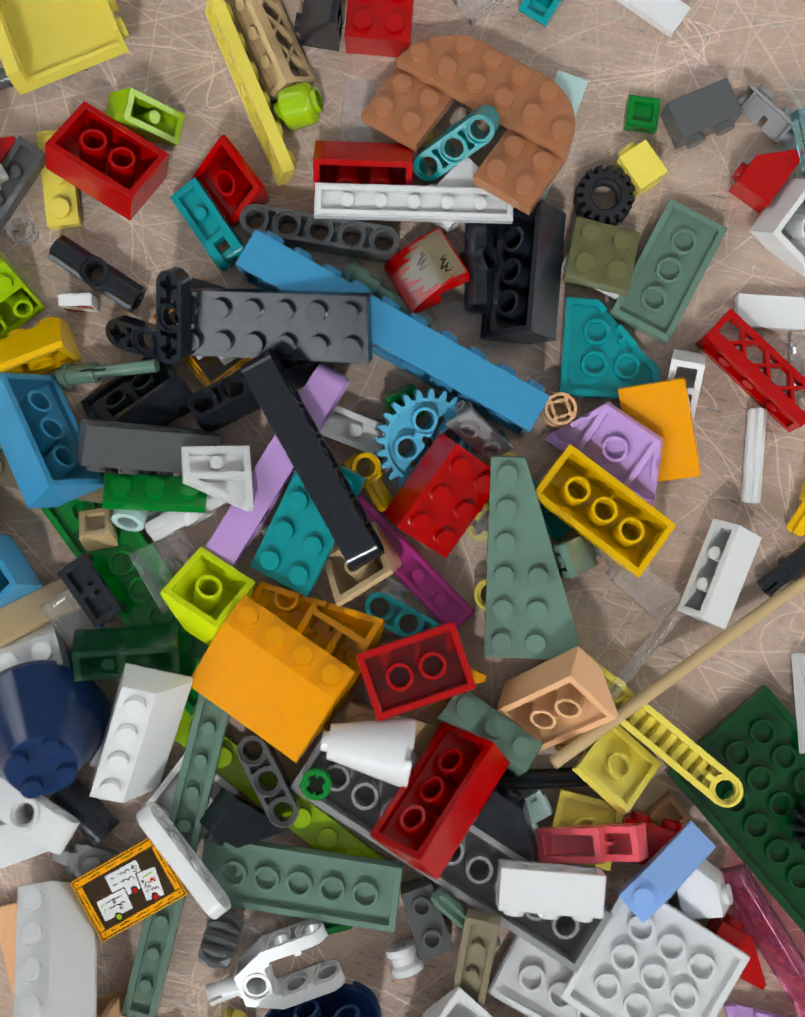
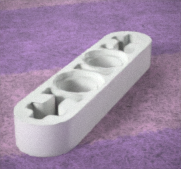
(183, 860)

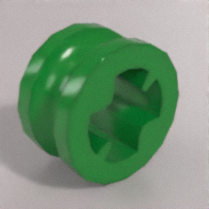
(326, 786)

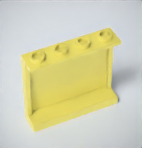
(57, 39)

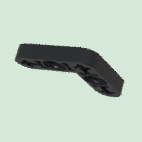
(166, 345)

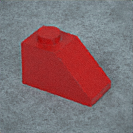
(763, 178)
(733, 931)

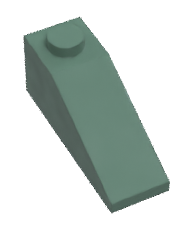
(575, 556)

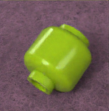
(299, 105)

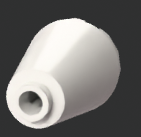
(373, 747)

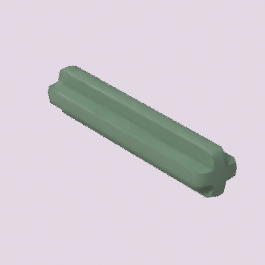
(451, 907)

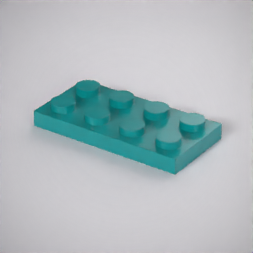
(298, 538)

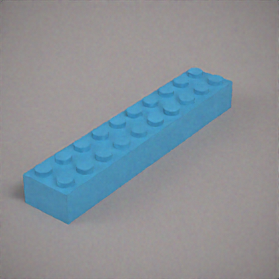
(404, 338)

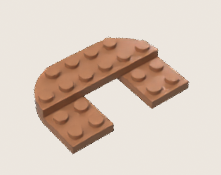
(476, 74)

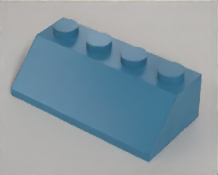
(42, 441)

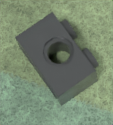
(425, 920)

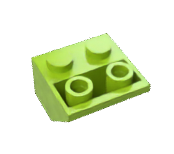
(17, 299)

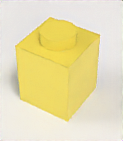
(641, 165)

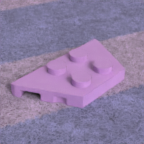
(617, 445)

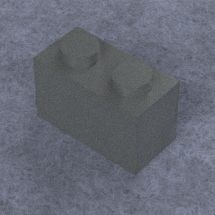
(701, 114)

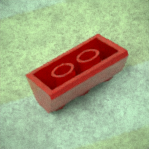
(362, 163)

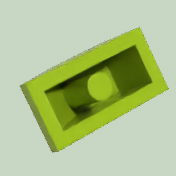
(145, 116)

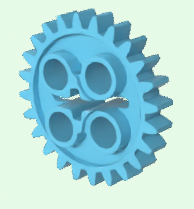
(402, 425)

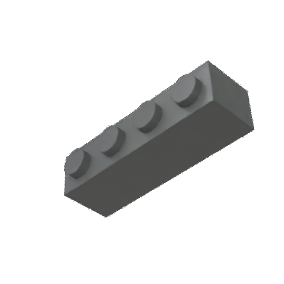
(137, 446)

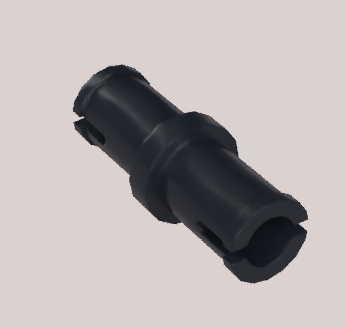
(787, 569)

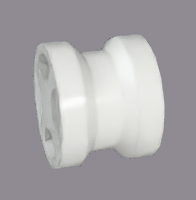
(404, 958)

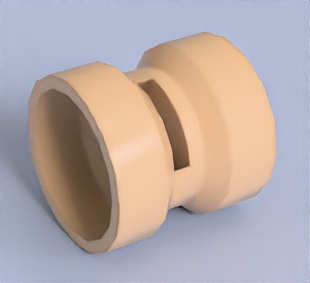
(555, 415)

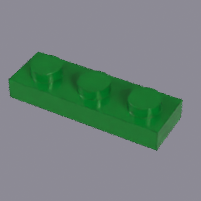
(151, 494)

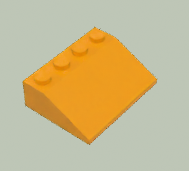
(271, 678)

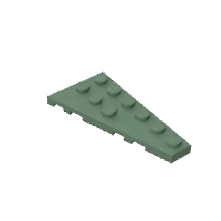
(524, 589)

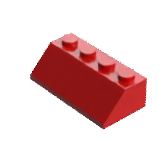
(440, 799)

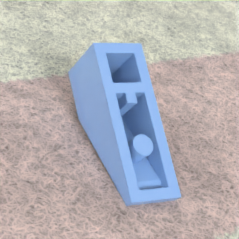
(665, 871)

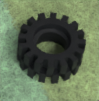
(612, 180)

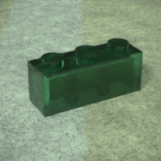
(104, 651)

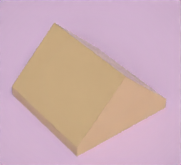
(350, 583)

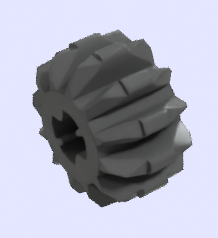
(221, 939)

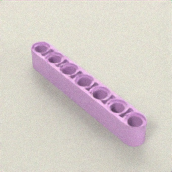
(274, 471)

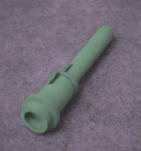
(354, 271)
(72, 375)

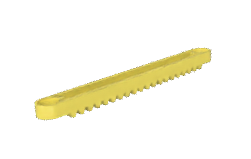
(667, 741)

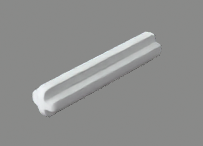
(754, 455)

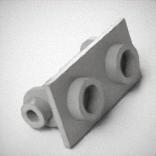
(761, 105)
(478, 432)

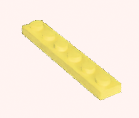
(253, 98)

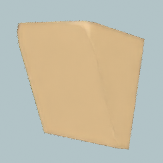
(97, 529)

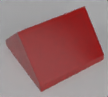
(230, 180)

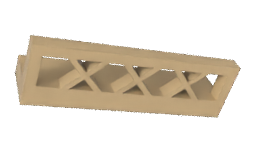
(263, 47)

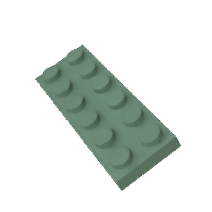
(308, 883)

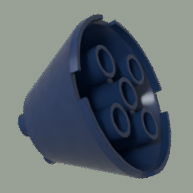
(48, 725)

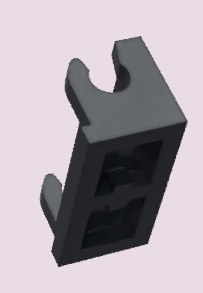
(91, 590)

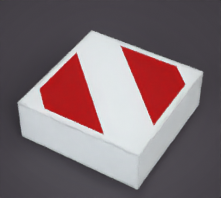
(78, 302)

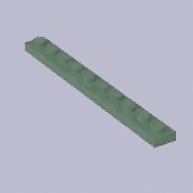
(187, 809)

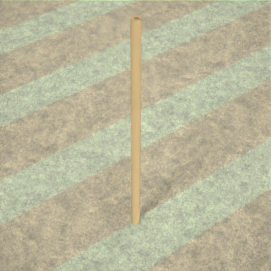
(680, 671)

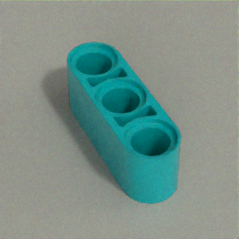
(448, 156)
(396, 611)

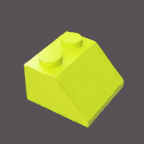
(205, 594)

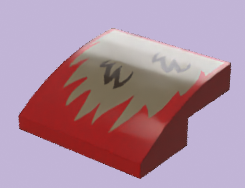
(426, 271)

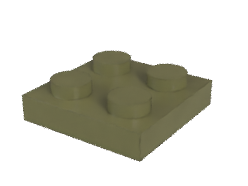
(601, 256)

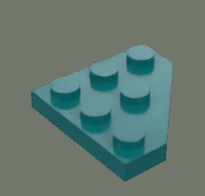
(599, 353)

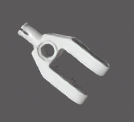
(286, 990)

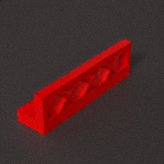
(748, 374)

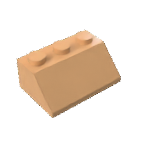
(559, 698)

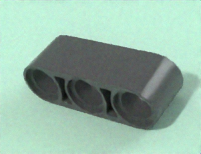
(269, 795)

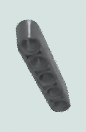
(333, 244)

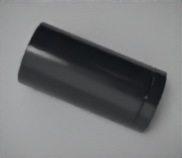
(94, 817)

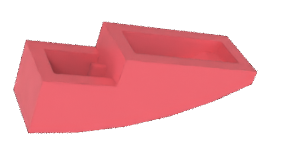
(592, 843)

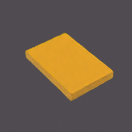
(667, 412)

